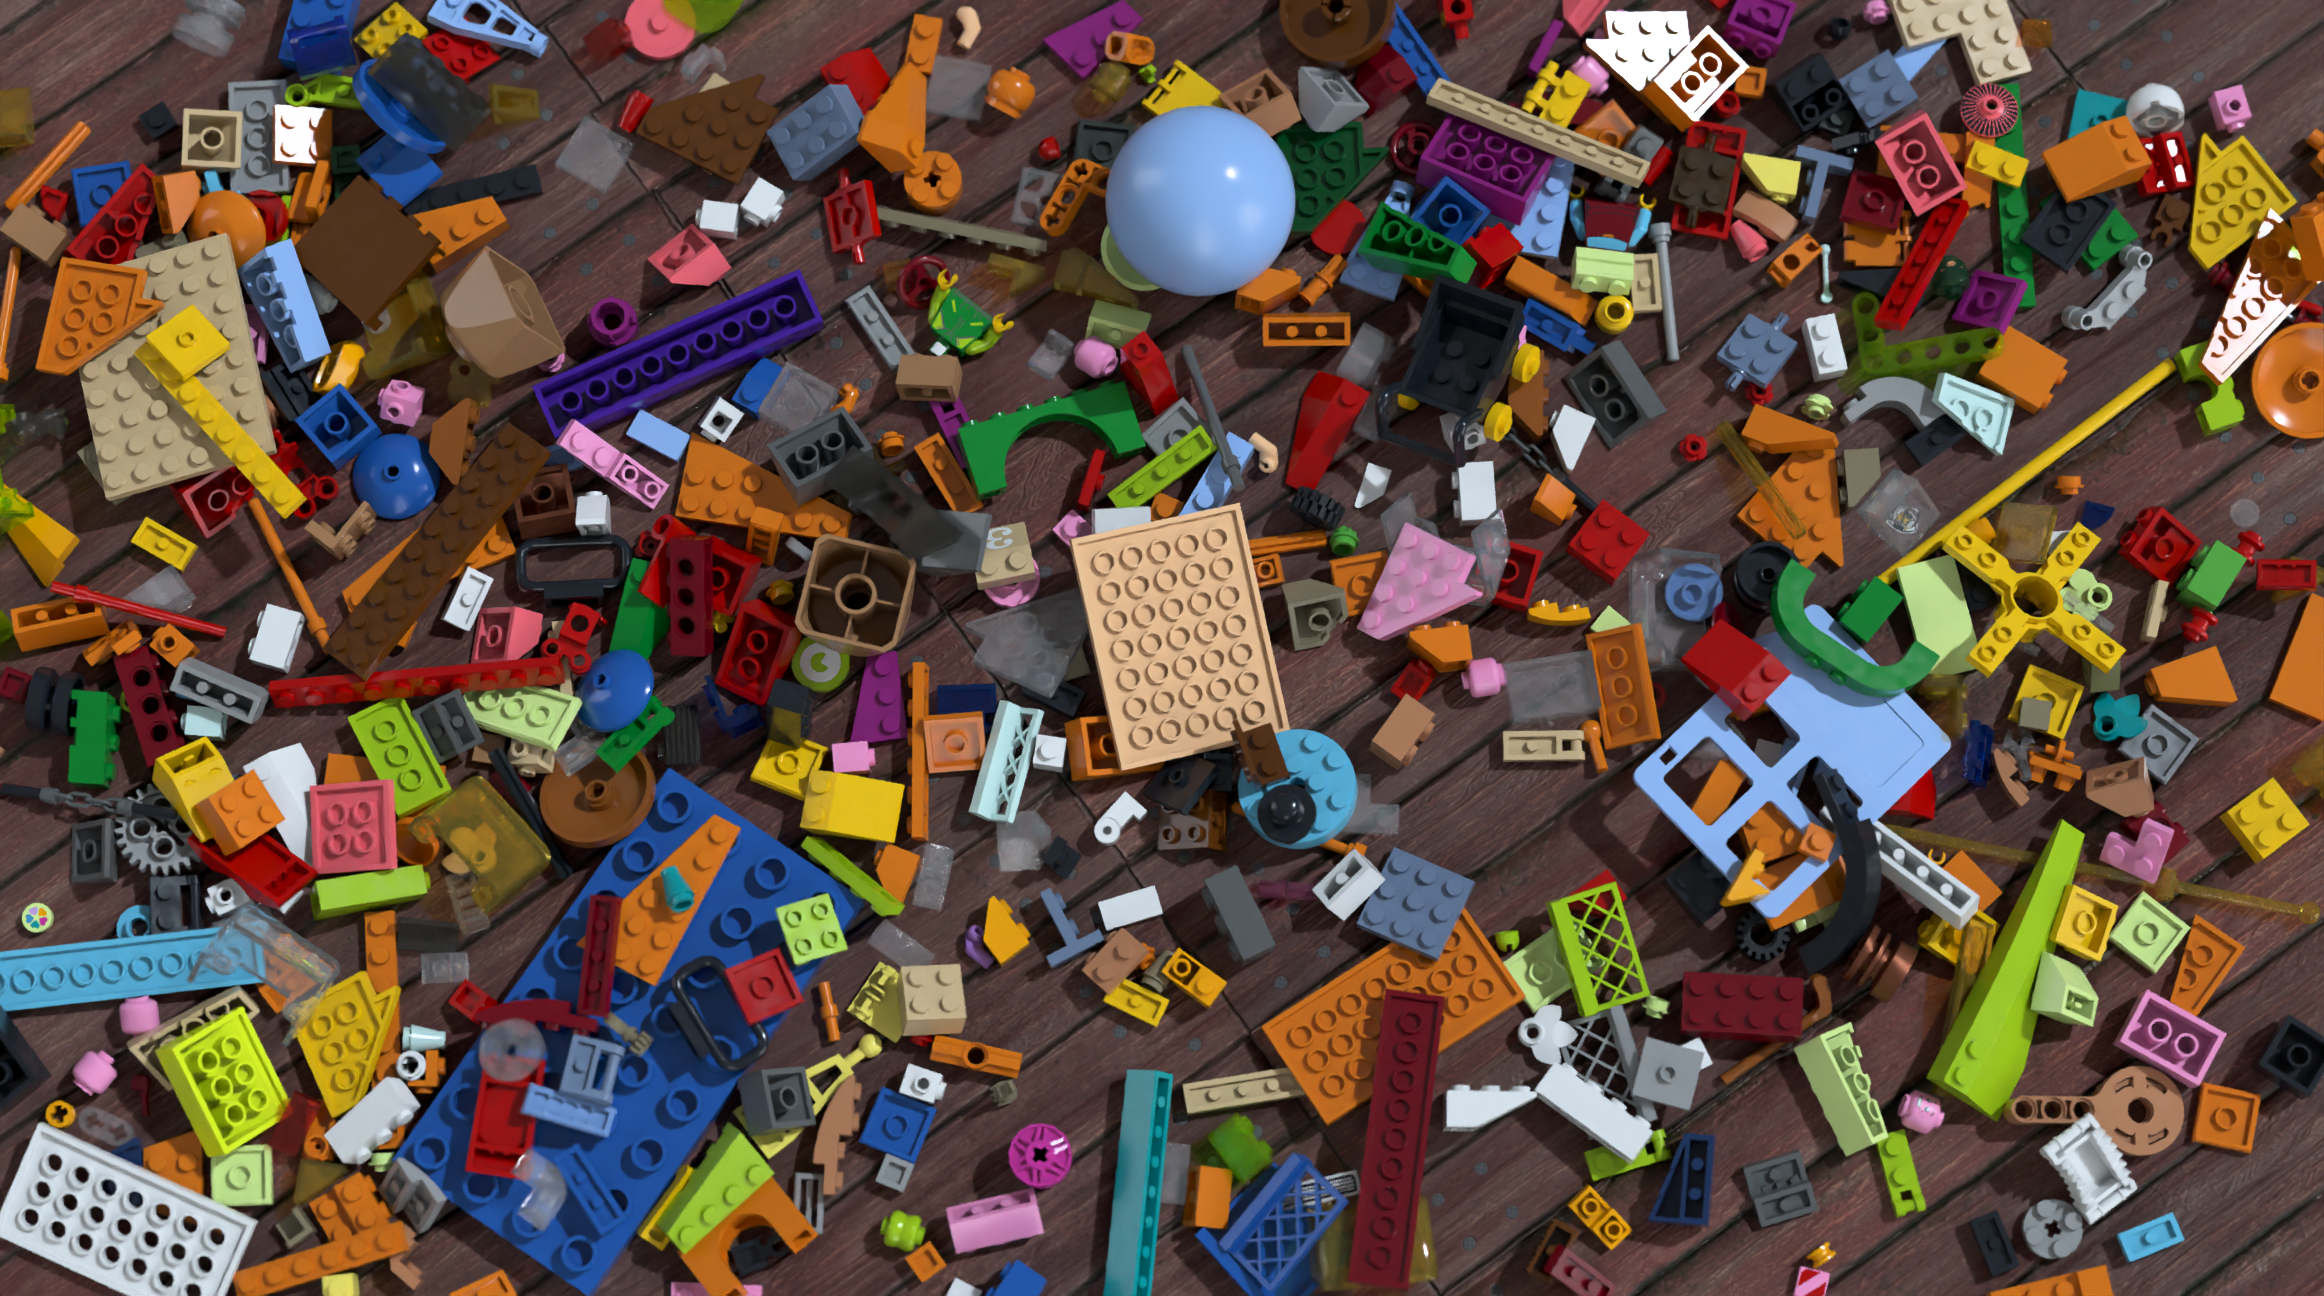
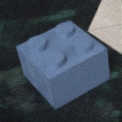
(1879, 90)

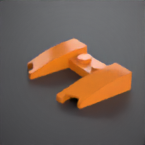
(1958, 146)
(2080, 1283)

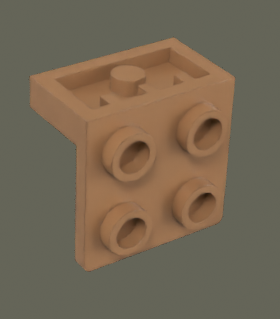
(345, 541)

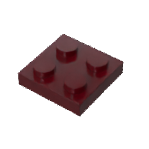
(1873, 202)

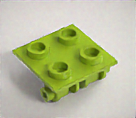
(811, 929)

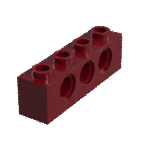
(699, 551)
(129, 668)

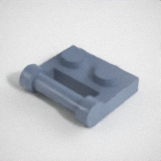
(581, 1069)

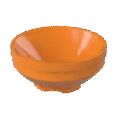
(411, 849)

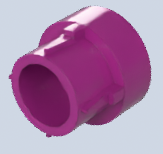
(612, 308)

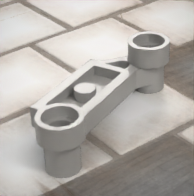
(2116, 297)

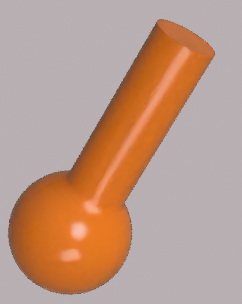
(1592, 734)

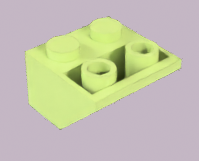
(2064, 992)

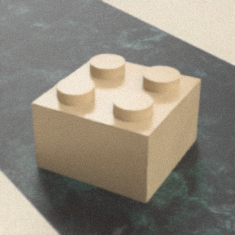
(931, 999)

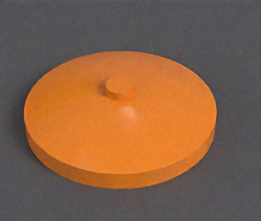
(2290, 380)

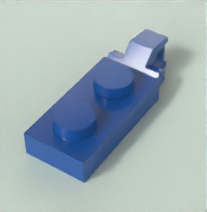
(1556, 328)

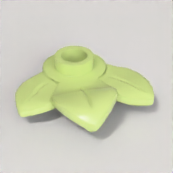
(2083, 586)

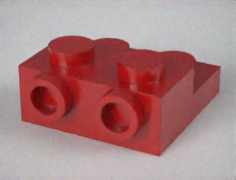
(2159, 544)

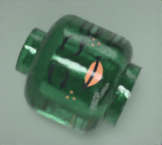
(1951, 278)

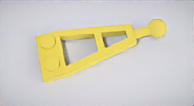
(772, 1144)

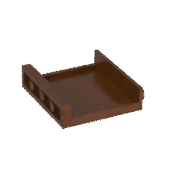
(366, 249)

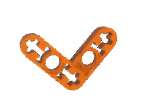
(1087, 184)

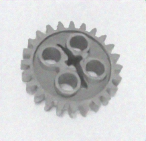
(144, 848)

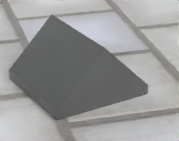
(95, 852)

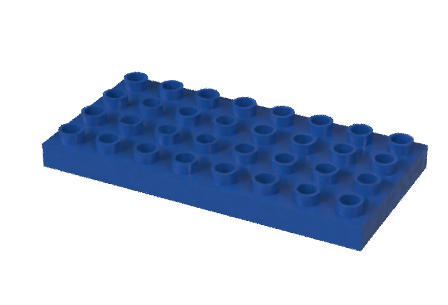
(665, 1095)

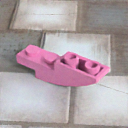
(612, 464)

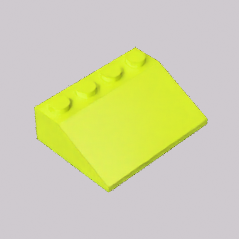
(224, 1082)

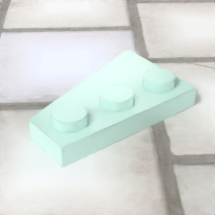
(1976, 409)

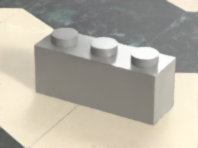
(220, 690)

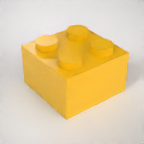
(2264, 820)

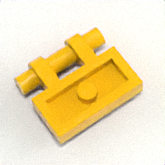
(1565, 99)

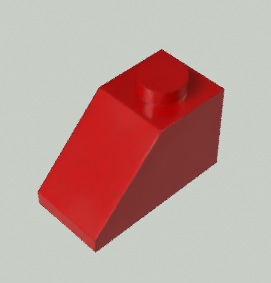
(1604, 899)

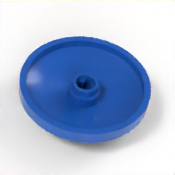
(392, 115)

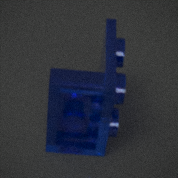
(744, 718)

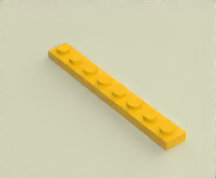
(226, 434)

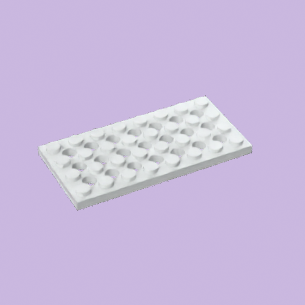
(128, 1178)

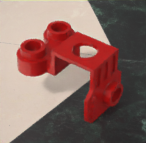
(311, 487)
(573, 643)

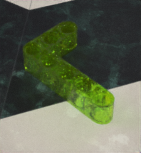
(1918, 348)

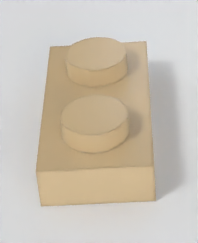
(1646, 284)

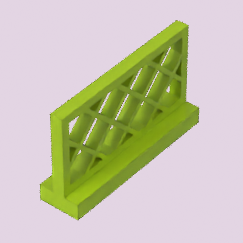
(1573, 957)

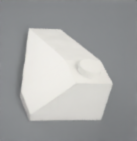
(288, 779)

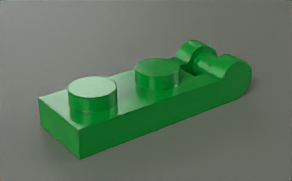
(630, 739)

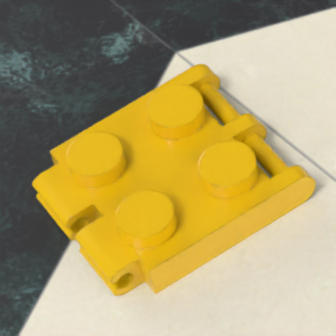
(1185, 90)

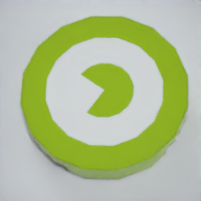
(819, 666)

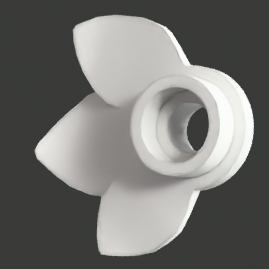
(1551, 1034)

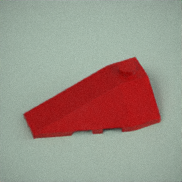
(119, 224)
(216, 496)

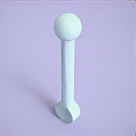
(1826, 296)

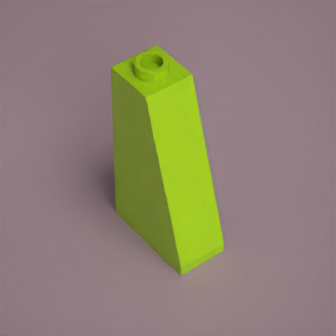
(368, 891)

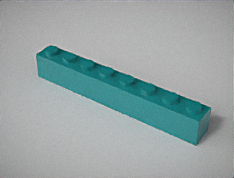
(1138, 1183)

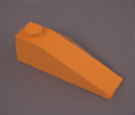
(898, 122)

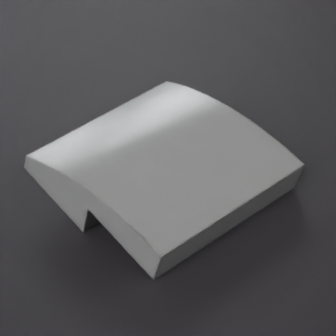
(414, 1192)

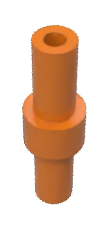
(829, 1011)

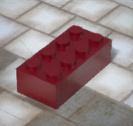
(1741, 1007)

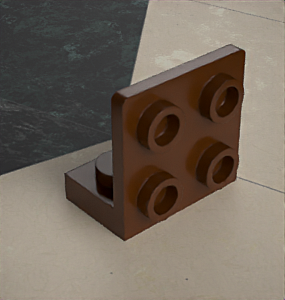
(1262, 755)
(1200, 829)

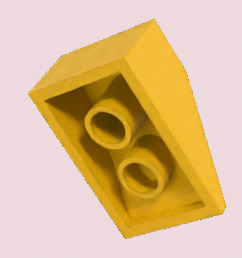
(851, 806)

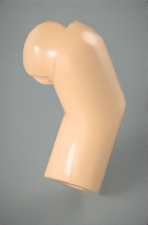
(971, 26)
(1267, 453)

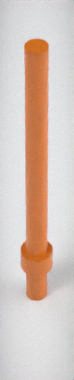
(316, 624)

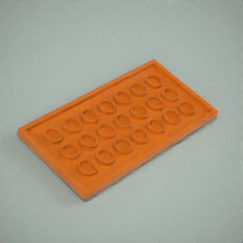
(1335, 1032)

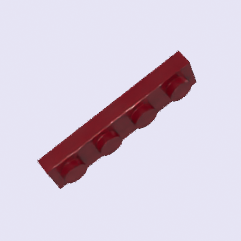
(599, 955)

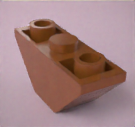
(1528, 401)
(454, 439)

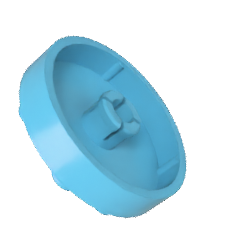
(1327, 777)

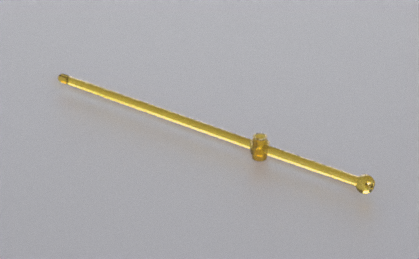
(2165, 885)

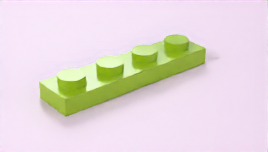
(1164, 469)
(845, 871)

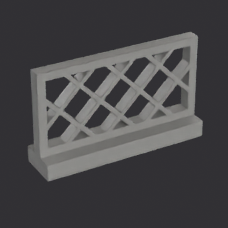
(1627, 1056)

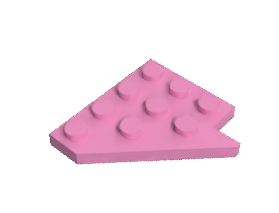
(1417, 584)

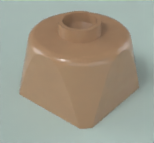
(498, 317)
(851, 567)

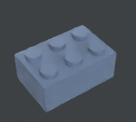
(818, 132)

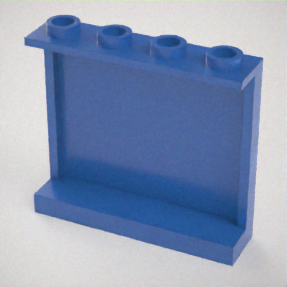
(1299, 1280)

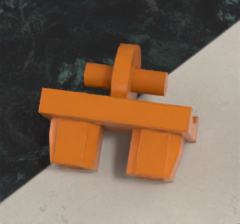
(2065, 771)

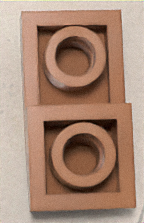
(1772, 219)
(2004, 768)

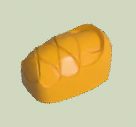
(338, 367)

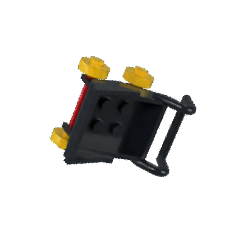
(1462, 364)

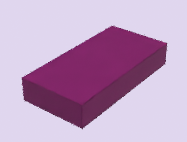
(1544, 49)

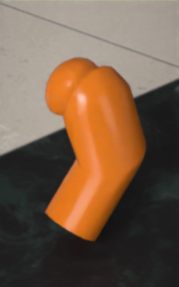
(850, 397)

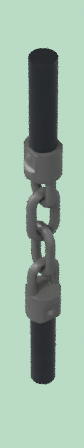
(1556, 472)
(124, 806)

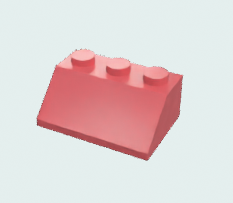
(1920, 162)

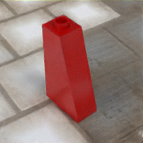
(1147, 373)

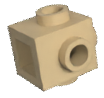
(529, 758)

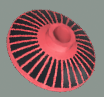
(1983, 120)

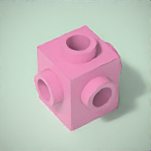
(401, 402)

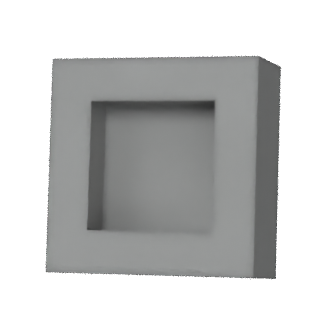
(895, 1173)

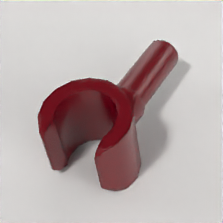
(143, 1084)

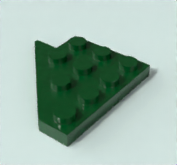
(1325, 169)

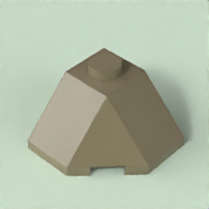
(1313, 611)

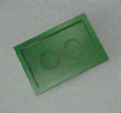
(2108, 241)

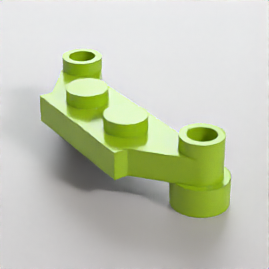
(324, 90)

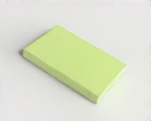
(1541, 969)

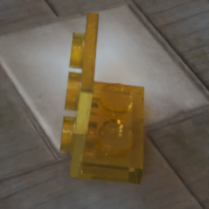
(1940, 685)

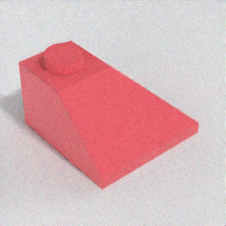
(690, 259)
(505, 634)

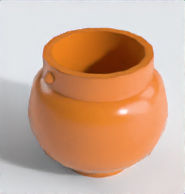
(1010, 91)

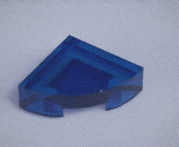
(2095, 515)

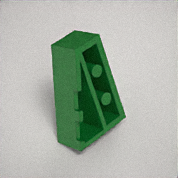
(94, 739)

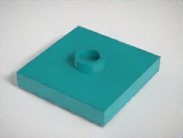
(2092, 110)

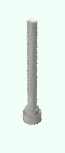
(1660, 237)

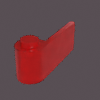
(654, 582)

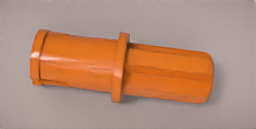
(1323, 280)

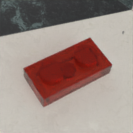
(294, 1123)

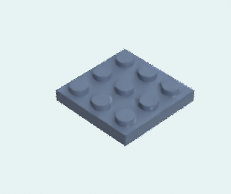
(1416, 904)

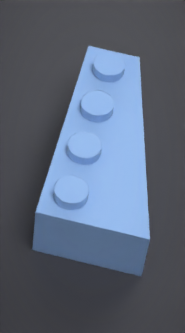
(285, 304)

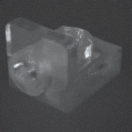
(444, 967)

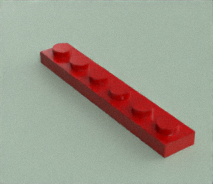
(1921, 264)

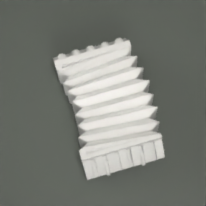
(2090, 1168)

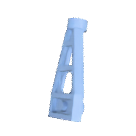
(450, 14)
(1360, 273)

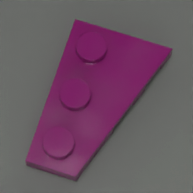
(1083, 43)
(880, 704)

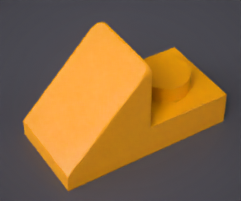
(1743, 888)

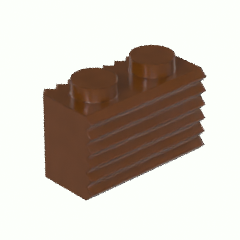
(1556, 1234)

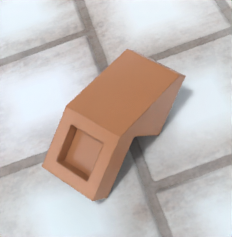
(407, 1272)

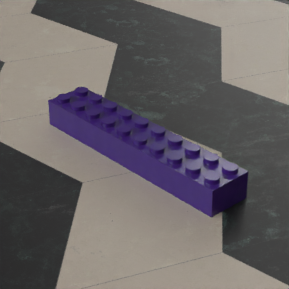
(681, 355)

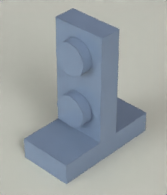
(1822, 163)
(1068, 931)

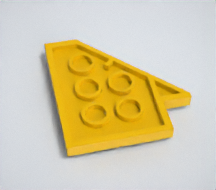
(2231, 199)

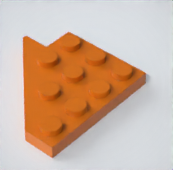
(91, 311)
(1811, 490)

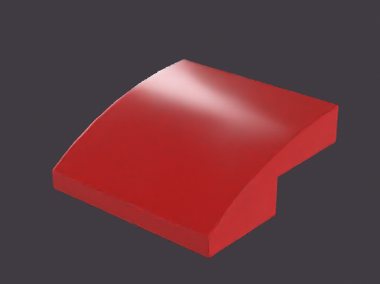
(2169, 167)

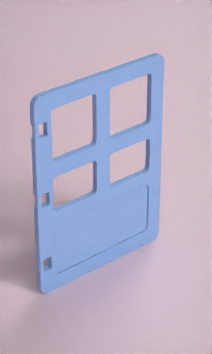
(1872, 741)

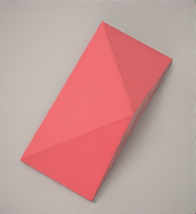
(1582, 13)

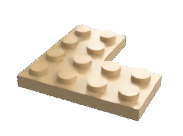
(1982, 27)

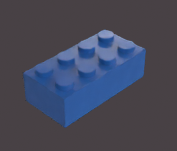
(313, 12)

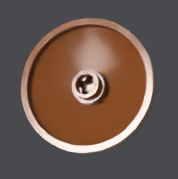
(596, 802)

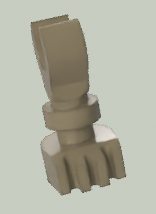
(639, 1042)
(1004, 1093)

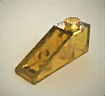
(1086, 277)

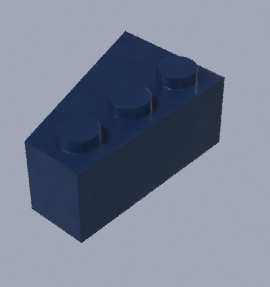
(1688, 1185)

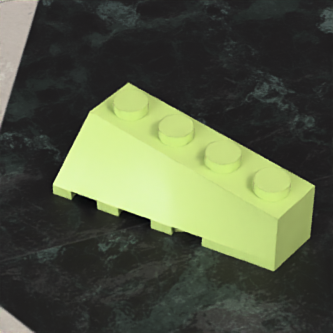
(1842, 1088)

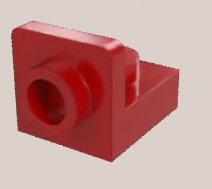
(1414, 679)
(471, 1000)

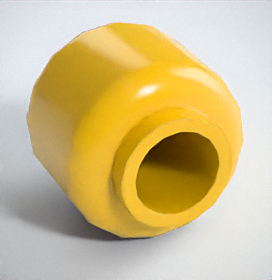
(1614, 314)

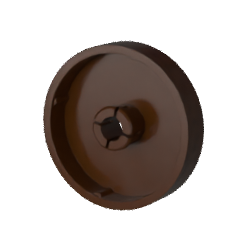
(1339, 39)

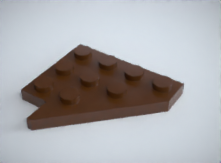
(713, 127)

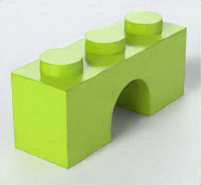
(2223, 409)

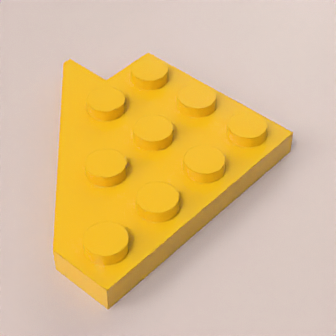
(346, 1040)

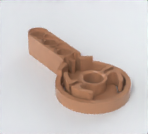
(2111, 1110)

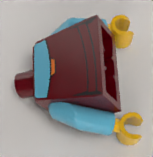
(1609, 223)

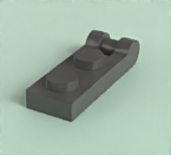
(1641, 144)

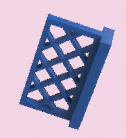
(1271, 1201)

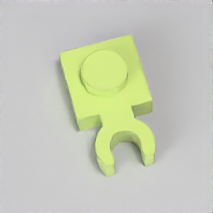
(1822, 916)

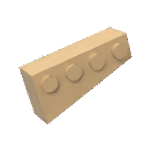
(147, 1043)

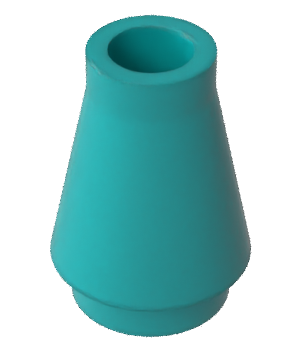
(677, 891)

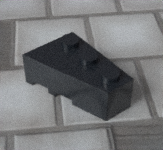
(789, 713)

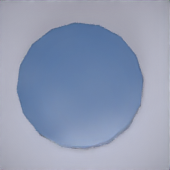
(1693, 592)

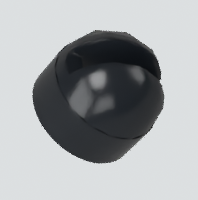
(1839, 28)

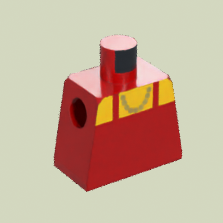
(1456, 22)

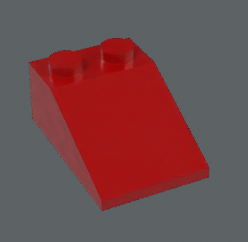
(758, 651)
(1735, 668)

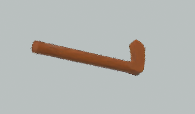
(1820, 1011)

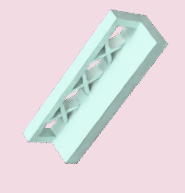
(1000, 762)

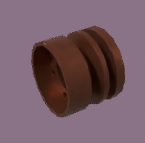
(1881, 965)

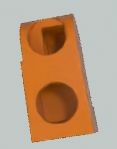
(1794, 260)

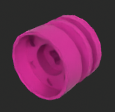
(1040, 1174)

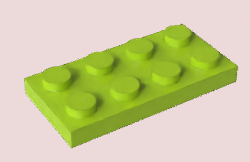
(401, 754)

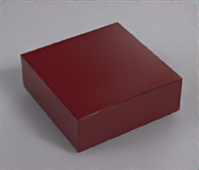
(14, 685)

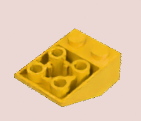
(189, 777)

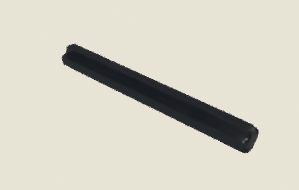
(529, 811)

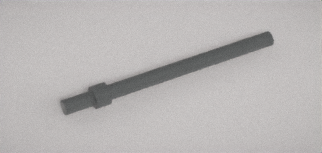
(1229, 461)

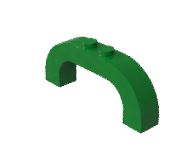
(1832, 657)

